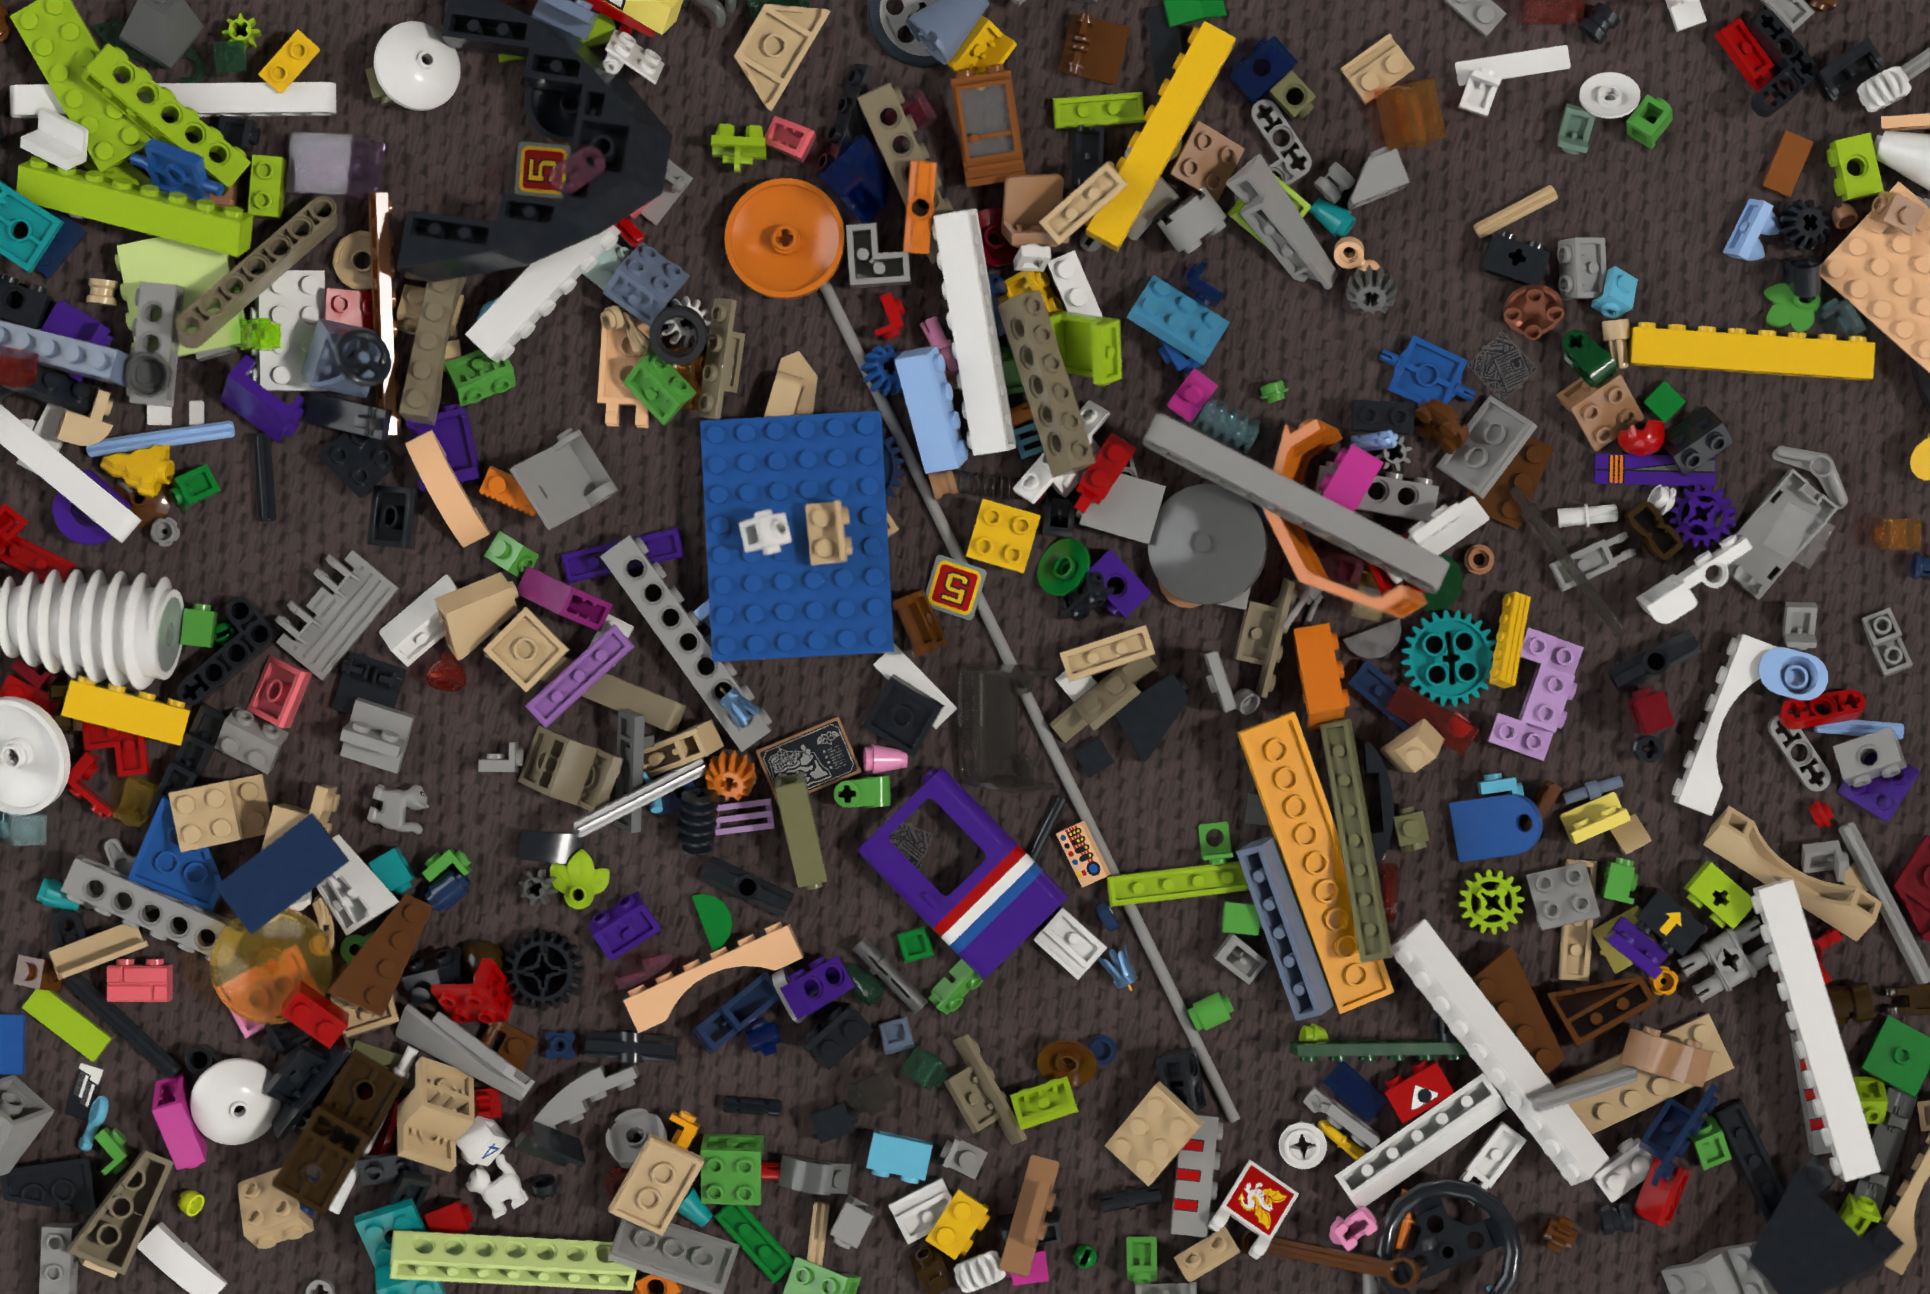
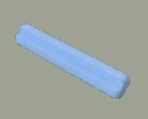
(1859, 728)

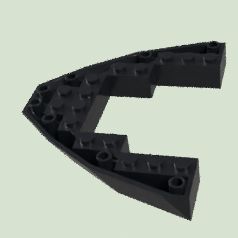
(608, 118)

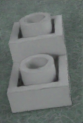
(1156, 206)
(1886, 642)

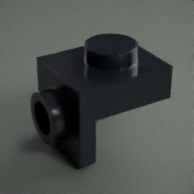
(240, 132)
(285, 1037)

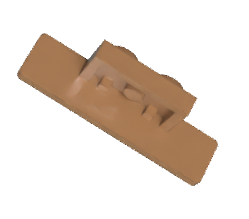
(1029, 1216)

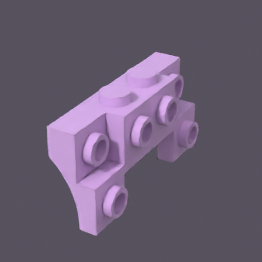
(1545, 698)

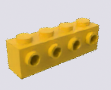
(126, 711)

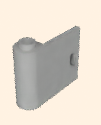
(564, 479)

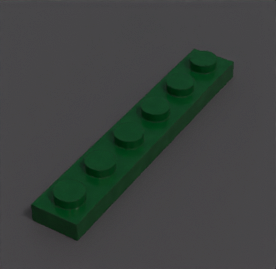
(1368, 1049)

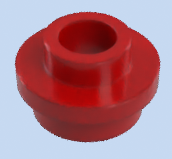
(1821, 813)

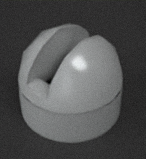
(1095, 245)
(1246, 701)

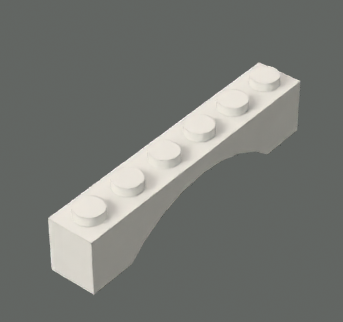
(1701, 782)

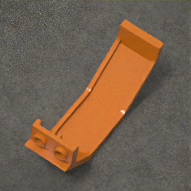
(1292, 462)

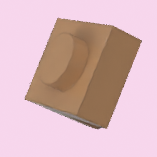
(1896, 212)

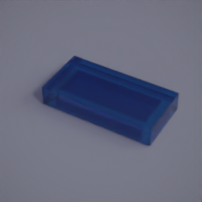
(1355, 1090)

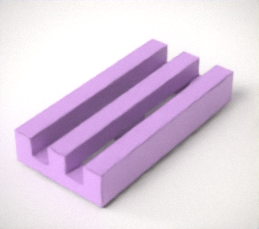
(768, 813)

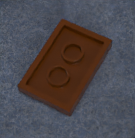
(1523, 471)

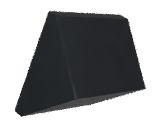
(395, 517)

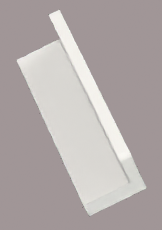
(417, 625)

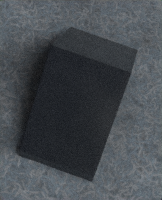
(1059, 514)

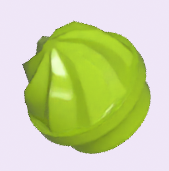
(1313, 1032)

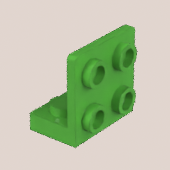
(731, 1169)
(815, 1279)

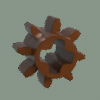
(1559, 1233)

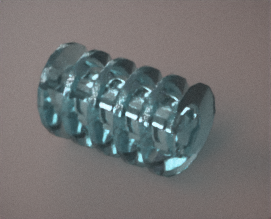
(1228, 424)

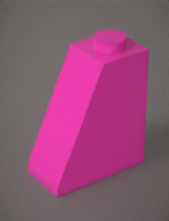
(176, 1123)

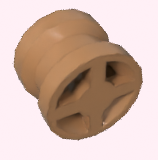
(943, 483)

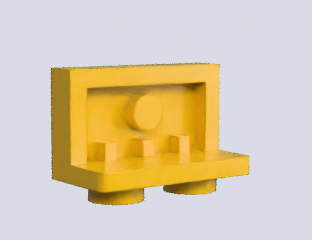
(982, 48)
(957, 1224)

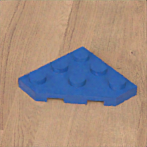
(164, 868)

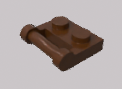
(920, 623)
(516, 1045)

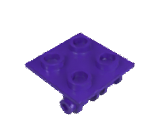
(1882, 794)

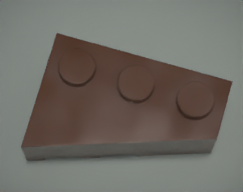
(1599, 1007)

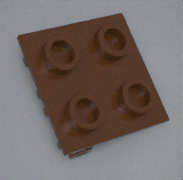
(1094, 49)

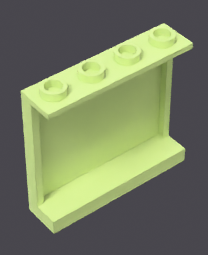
(182, 265)

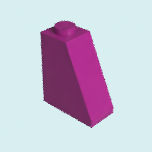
(563, 598)

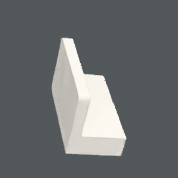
(57, 140)

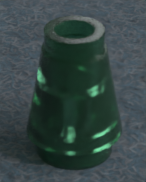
(867, 987)

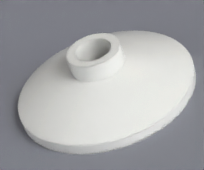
(1609, 95)

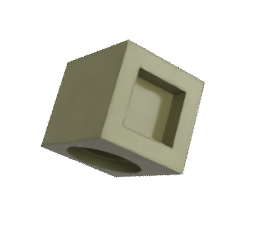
(1289, 83)

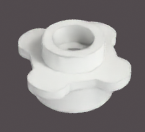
(1662, 498)

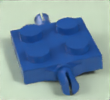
(176, 170)
(1427, 373)

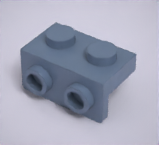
(568, 15)

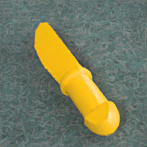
(1341, 1140)

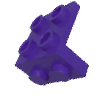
(75, 324)

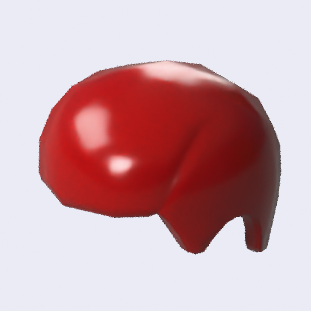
(1644, 441)

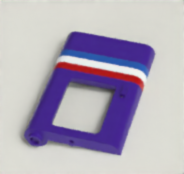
(993, 905)

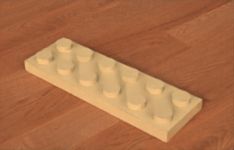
(1650, 1089)

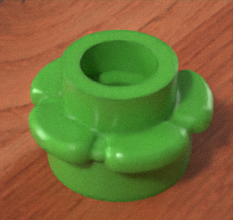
(1273, 391)

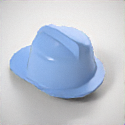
(1793, 673)

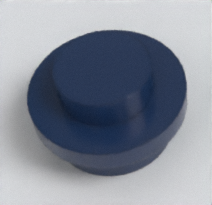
(1103, 1049)

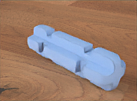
(1375, 440)

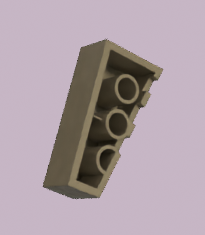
(121, 1218)

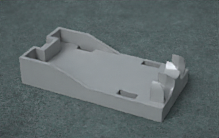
(1754, 566)

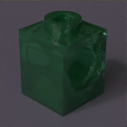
(925, 1068)

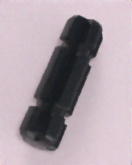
(752, 1106)

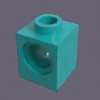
(393, 871)

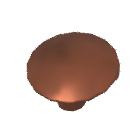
(1533, 309)

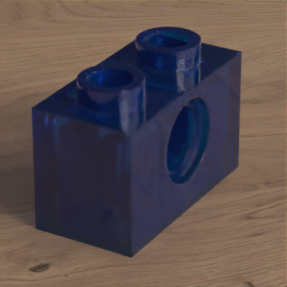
(1250, 84)

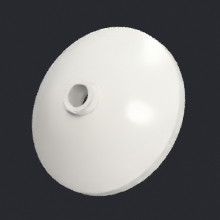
(404, 74)
(224, 1088)

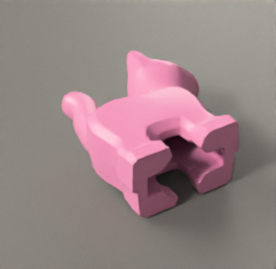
(1356, 1225)

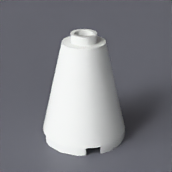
(1906, 154)

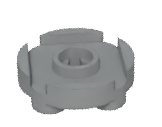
(626, 1125)

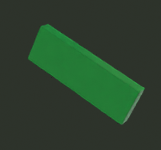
(755, 1240)

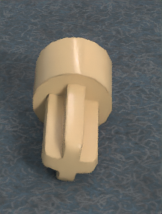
(1616, 334)

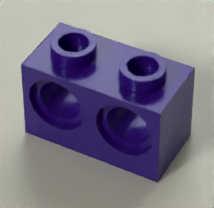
(817, 987)

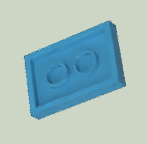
(1178, 320)

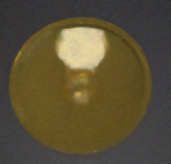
(262, 969)

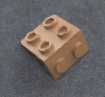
(1026, 203)

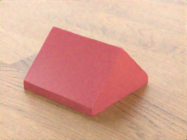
(279, 692)

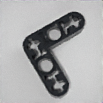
(1790, 71)

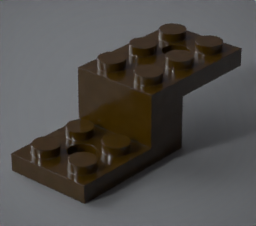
(339, 1132)

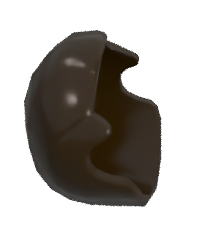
(480, 949)

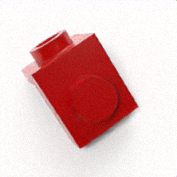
(893, 309)

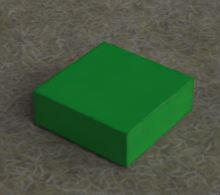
(1664, 402)
(915, 944)

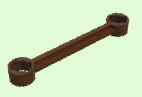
(1336, 1258)

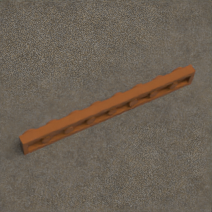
(384, 298)

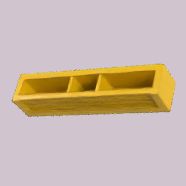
(1509, 639)

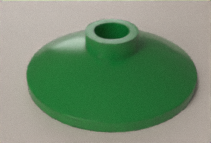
(1063, 567)

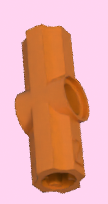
(920, 186)

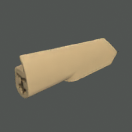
(793, 388)

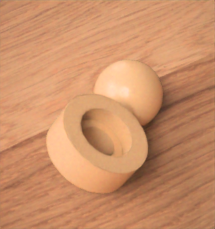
(1353, 259)

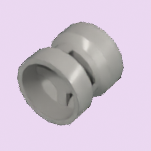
(1334, 183)

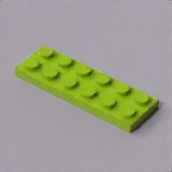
(63, 52)

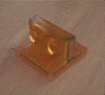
(1410, 114)

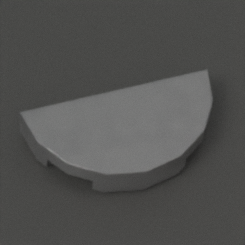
(1375, 641)

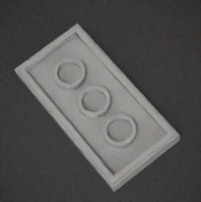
(678, 1255)

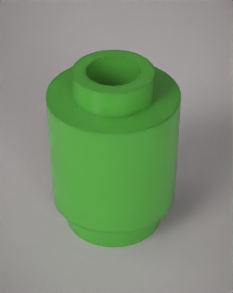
(1211, 1011)

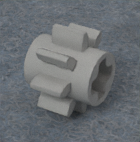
(1401, 451)

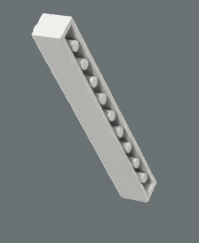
(1816, 1030)
(1496, 1051)

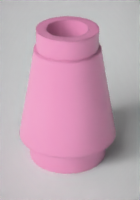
(883, 759)

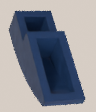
(736, 1013)

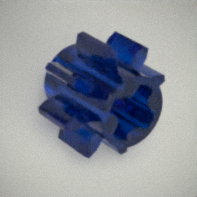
(764, 1036)

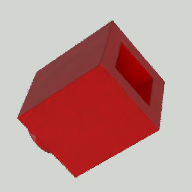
(450, 1218)

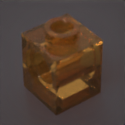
(1898, 534)

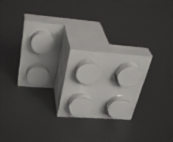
(1717, 1272)

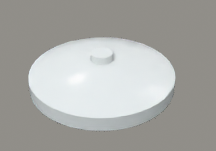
(31, 757)

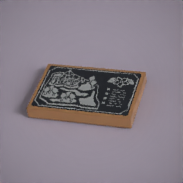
(818, 751)

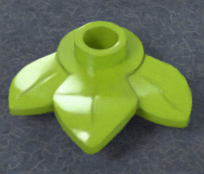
(579, 875)

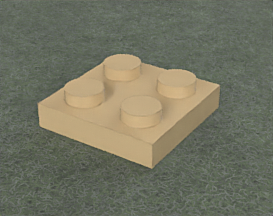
(526, 649)

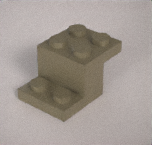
(570, 770)

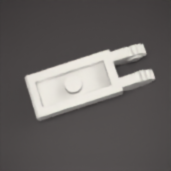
(1494, 1156)

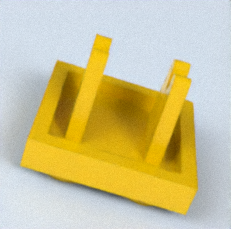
(1003, 536)

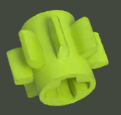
(243, 25)

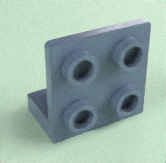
(645, 283)

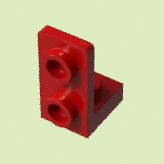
(86, 769)

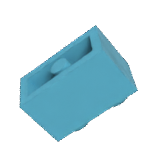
(899, 1156)

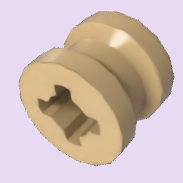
(102, 292)

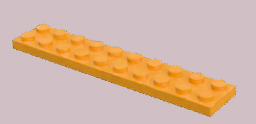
(1311, 856)

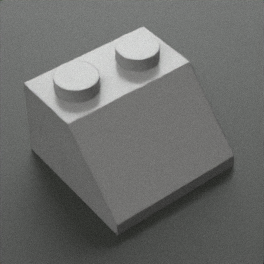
(1379, 177)

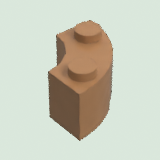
(1666, 1057)

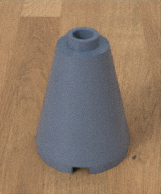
(946, 25)

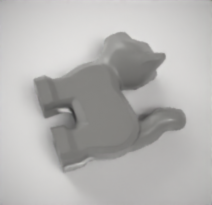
(394, 807)

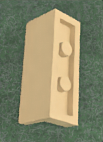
(1083, 203)
(1107, 653)
(96, 950)

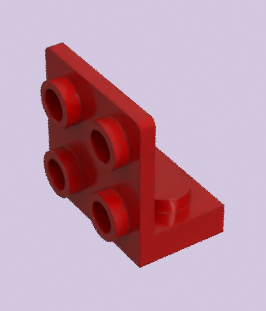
(483, 1001)

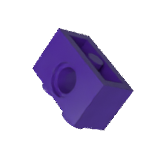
(1134, 590)

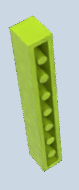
(136, 206)

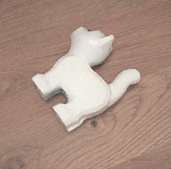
(503, 1188)

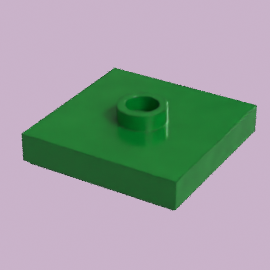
(1898, 1056)

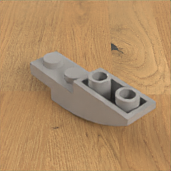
(570, 1101)

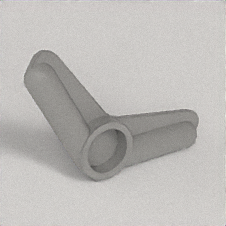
(1819, 465)

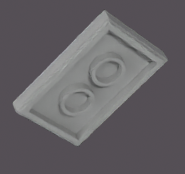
(1493, 442)

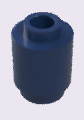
(448, 890)

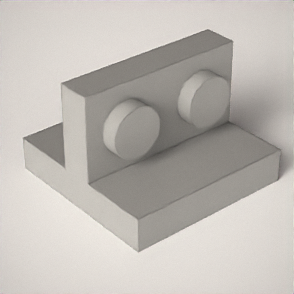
(376, 735)

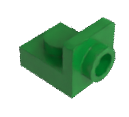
(193, 487)

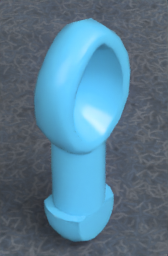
(96, 1117)

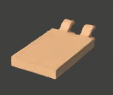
(615, 365)

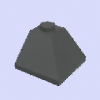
(161, 30)

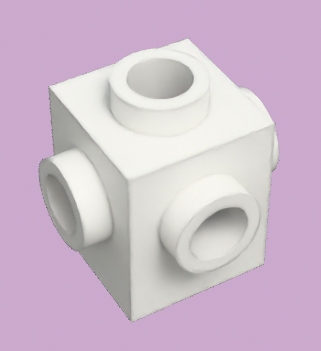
(771, 531)

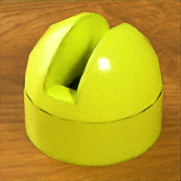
(191, 1202)

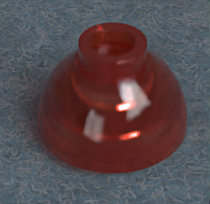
(446, 674)

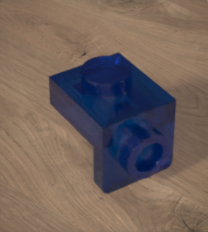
(1204, 293)

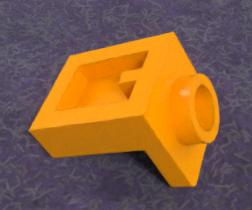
(687, 1120)

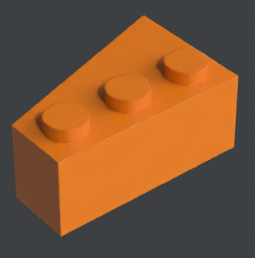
(1320, 674)

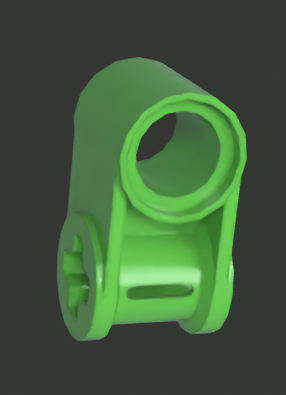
(870, 792)

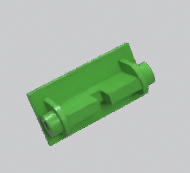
(949, 995)

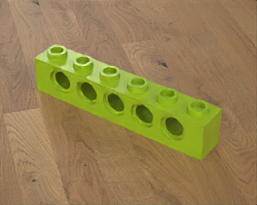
(148, 115)

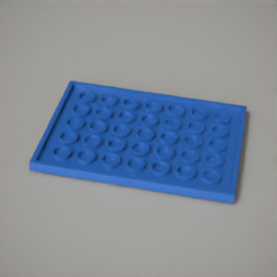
(778, 600)

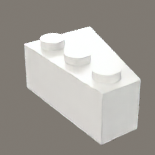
(355, 892)

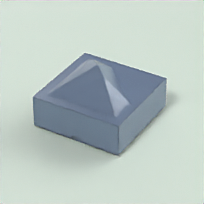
(896, 1035)

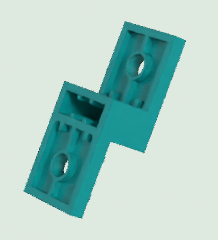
(41, 225)
(373, 1229)

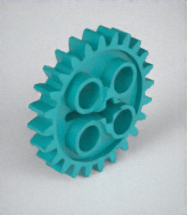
(1421, 660)

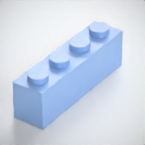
(931, 409)

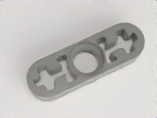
(1805, 775)

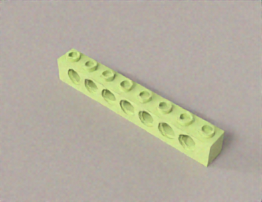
(507, 1261)

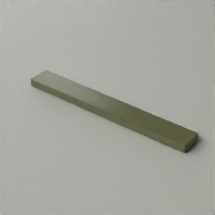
(1355, 840)

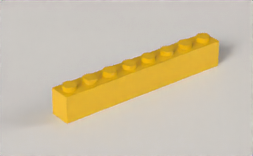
(1162, 132)
(1751, 353)

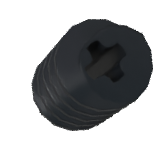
(698, 821)

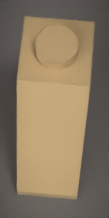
(475, 612)

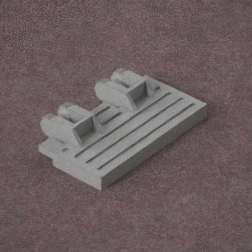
(339, 616)

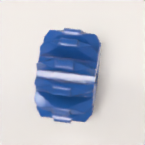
(876, 373)

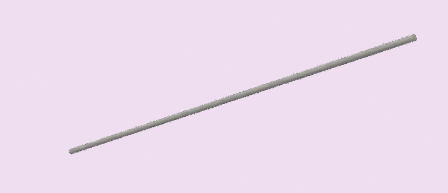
(1034, 711)

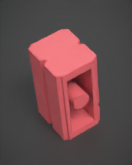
(139, 981)

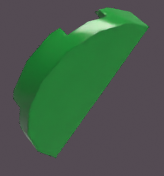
(715, 919)

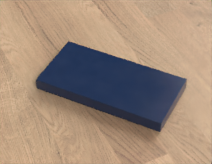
(282, 873)

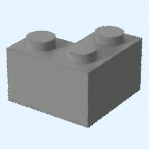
(869, 266)

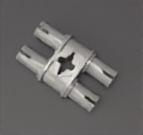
(1713, 953)

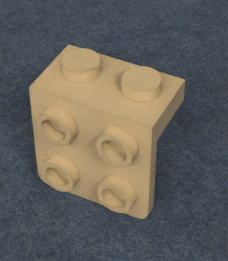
(269, 1213)

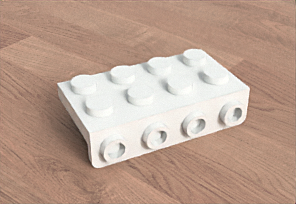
(296, 303)

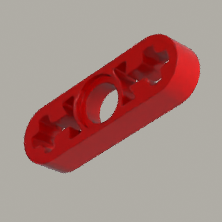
(1812, 718)

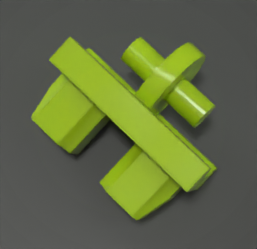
(738, 149)

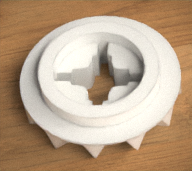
(1293, 1154)

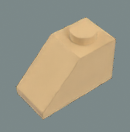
(1414, 747)

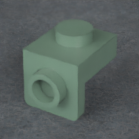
(1575, 129)

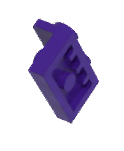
(623, 926)
(1636, 947)

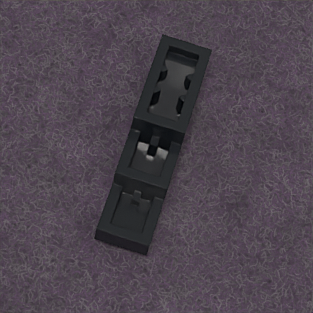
(192, 755)

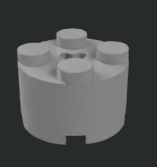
(1192, 221)

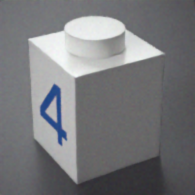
(482, 1142)

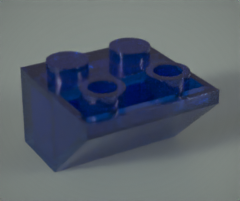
(860, 180)

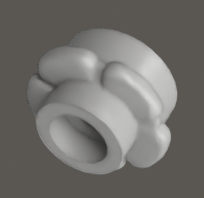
(157, 534)

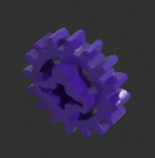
(1712, 510)

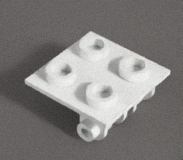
(624, 50)

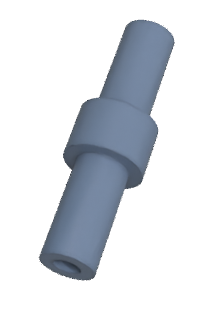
(1592, 789)

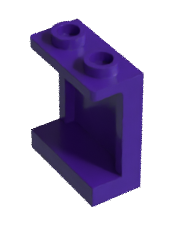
(260, 405)
(456, 439)

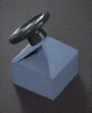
(346, 358)

